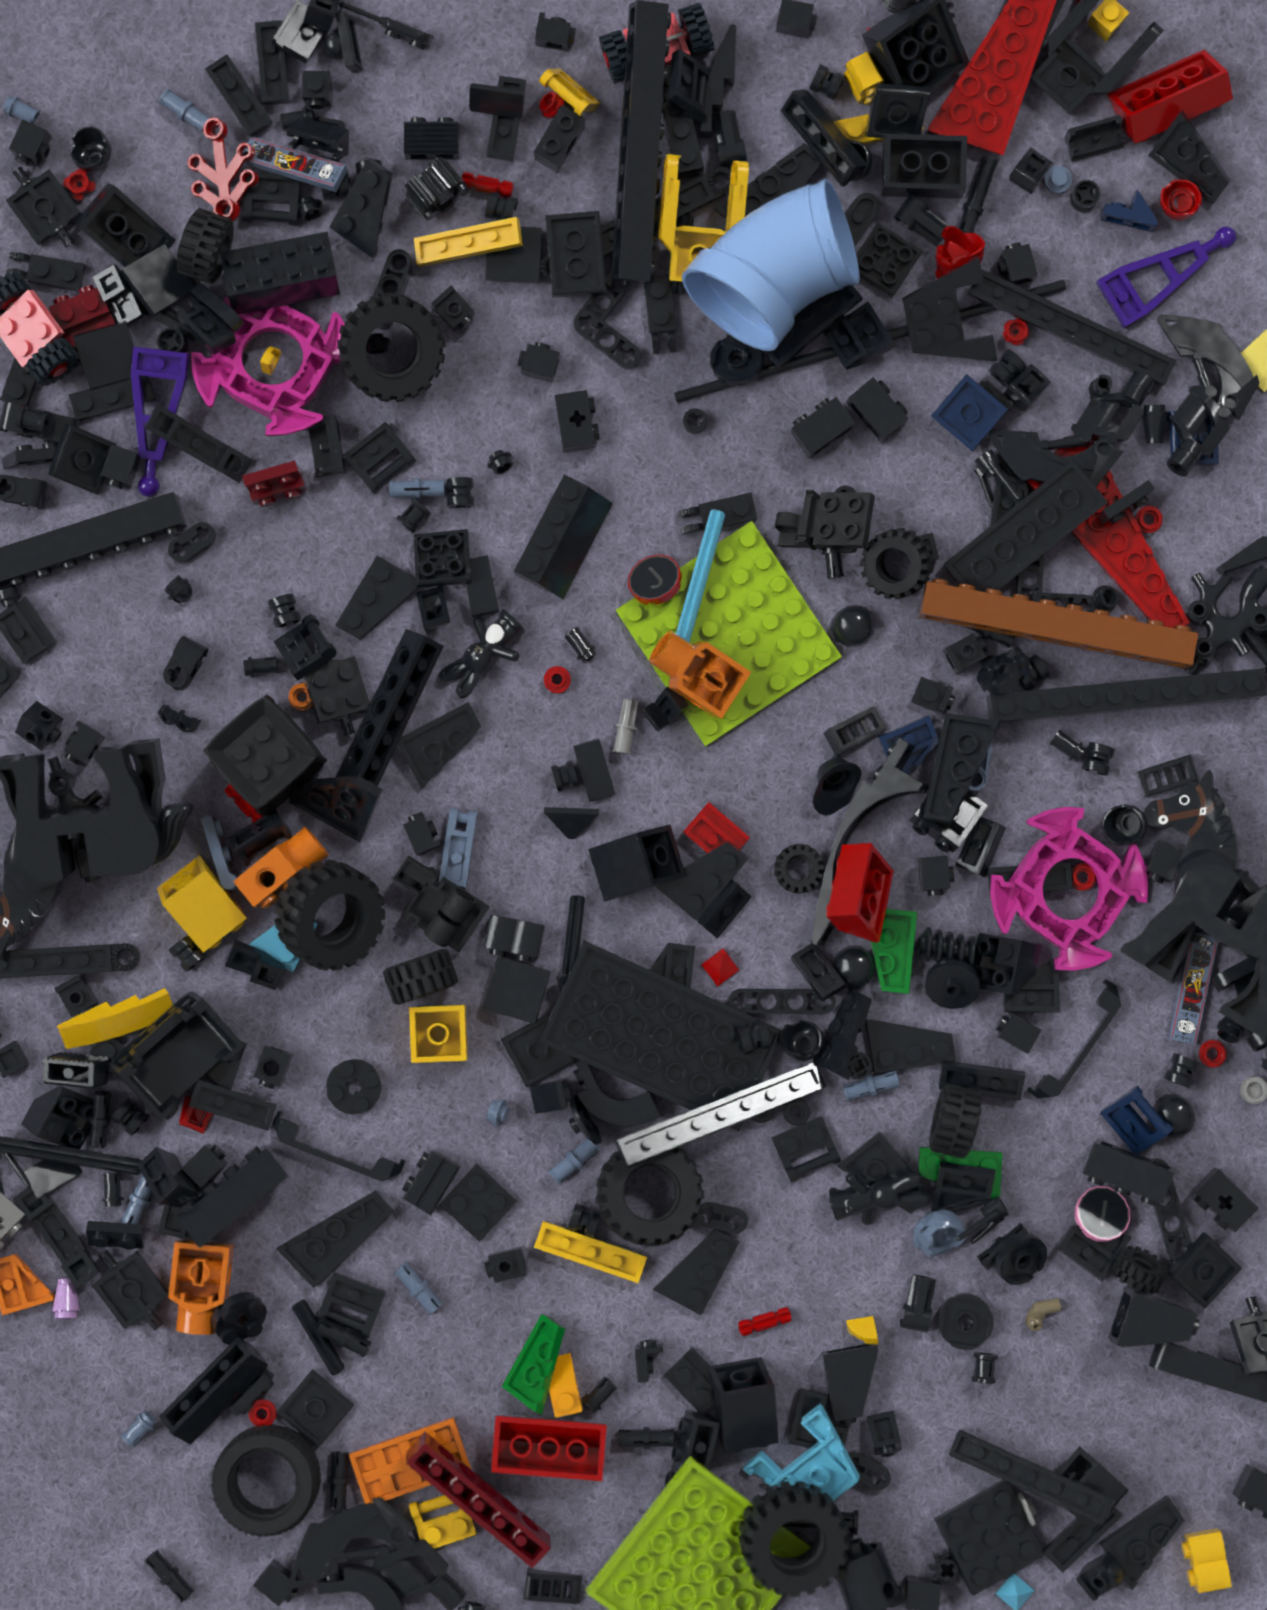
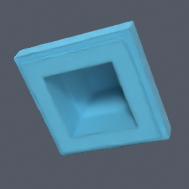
(1014, 1592)

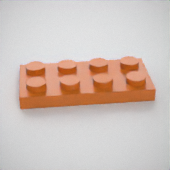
(383, 1466)

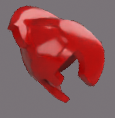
(957, 250)

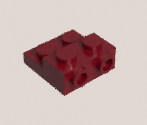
(81, 313)
(275, 483)

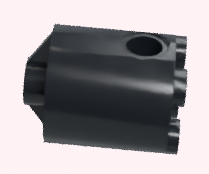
(867, 1578)

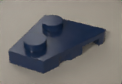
(919, 734)

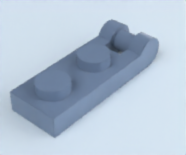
(458, 847)
(220, 853)

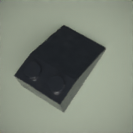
(121, 227)

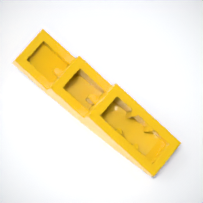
(111, 1022)

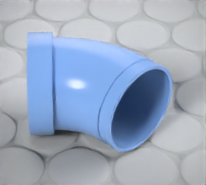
(775, 265)

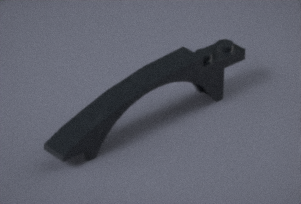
(888, 785)

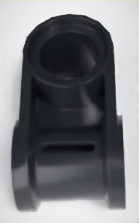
(23, 491)
(185, 660)

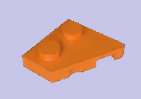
(20, 1286)

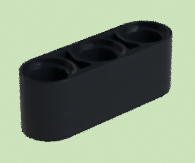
(394, 276)

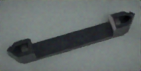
(1108, 1001)
(287, 1134)

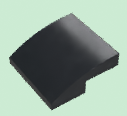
(859, 337)

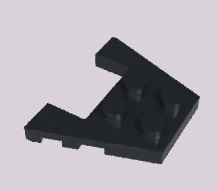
(936, 320)

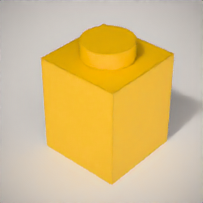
(1107, 18)

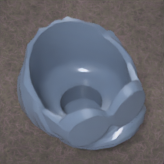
(938, 1233)

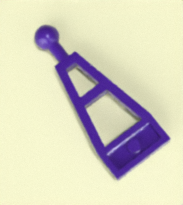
(1124, 298)
(161, 365)

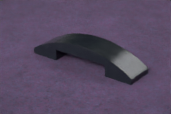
(198, 443)
(60, 1236)

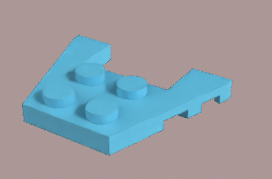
(822, 1465)

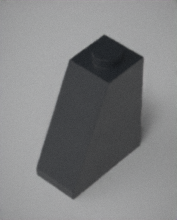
(848, 1379)

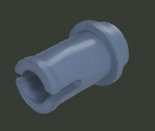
(20, 110)
(139, 1428)

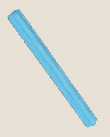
(700, 574)

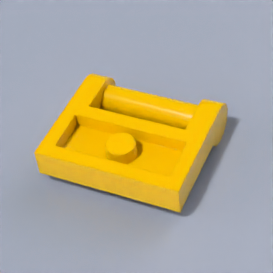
(569, 91)
(444, 1528)

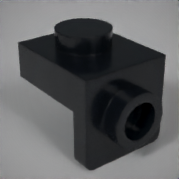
(665, 709)

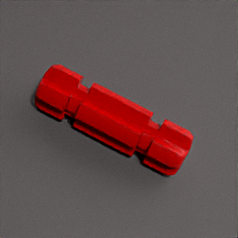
(488, 184)
(244, 806)
(764, 1321)

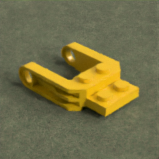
(687, 241)

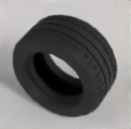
(237, 1508)

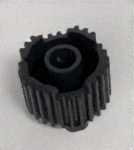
(435, 188)

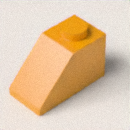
(565, 1388)

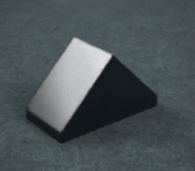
(1026, 387)

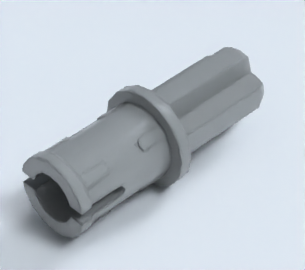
(626, 726)

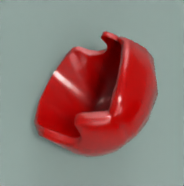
(1188, 199)

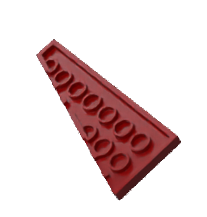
(995, 80)
(1126, 555)

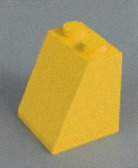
(201, 904)

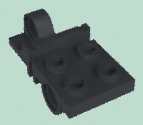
(828, 521)
(441, 908)

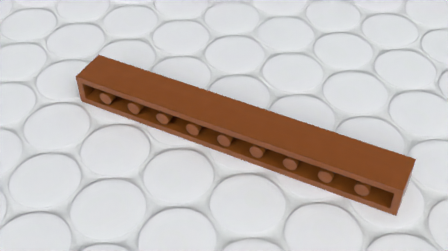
(1058, 624)

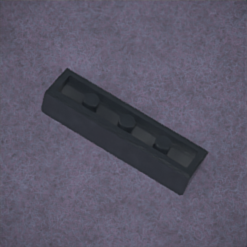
(823, 136)

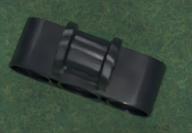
(34, 422)

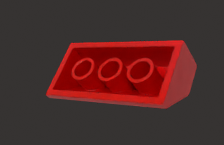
(1157, 99)
(548, 1448)

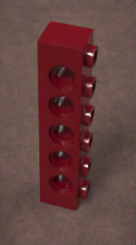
(478, 1499)

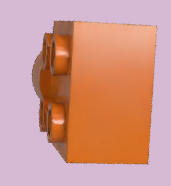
(699, 673)
(284, 863)
(199, 1283)

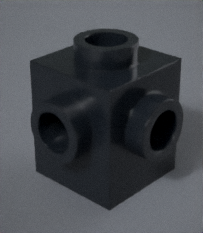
(39, 726)

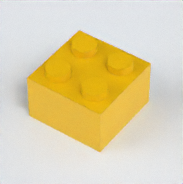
(438, 1033)

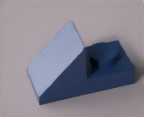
(1138, 216)

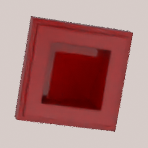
(720, 967)
(192, 1117)

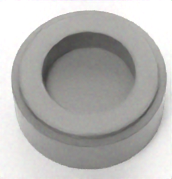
(1253, 1090)

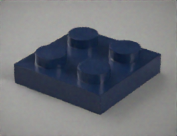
(969, 412)

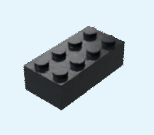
(280, 273)

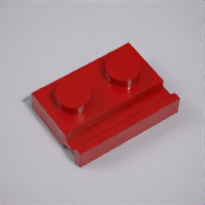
(713, 828)

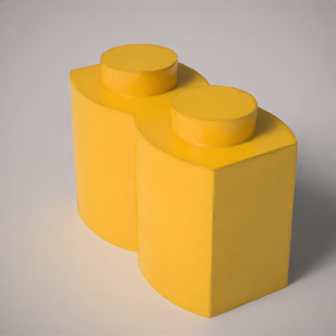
(862, 77)
(1207, 1560)

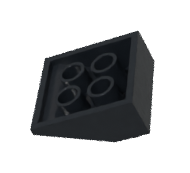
(917, 46)

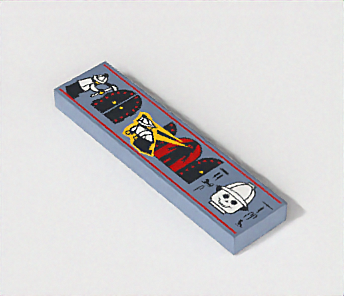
(296, 164)
(1193, 989)

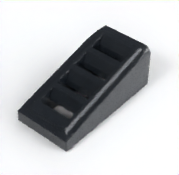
(321, 13)
(1251, 554)
(834, 740)
(1191, 768)
(554, 1577)

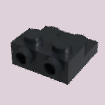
(950, 835)

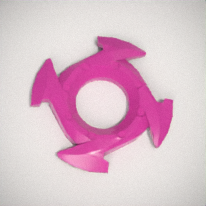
(279, 401)
(1025, 888)

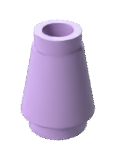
(65, 1300)

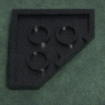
(339, 802)

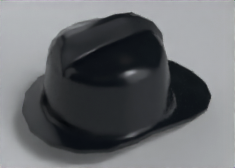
(835, 785)

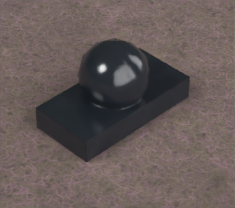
(344, 43)

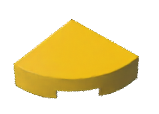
(270, 359)
(863, 1329)

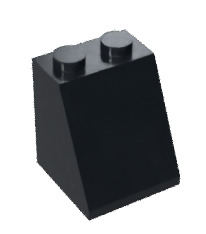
(637, 862)
(1151, 1321)
(744, 1404)

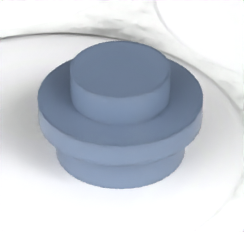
(1058, 179)
(498, 1112)

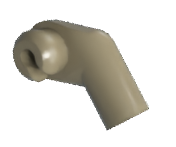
(1038, 1312)

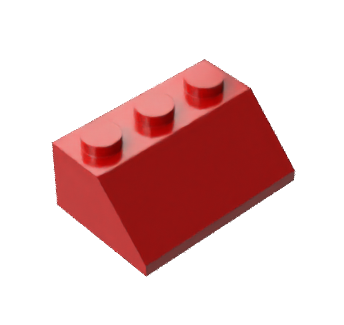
(860, 891)

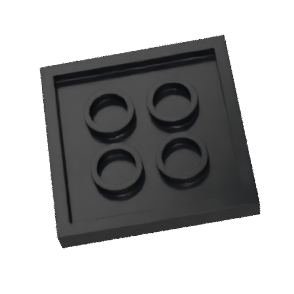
(989, 1537)

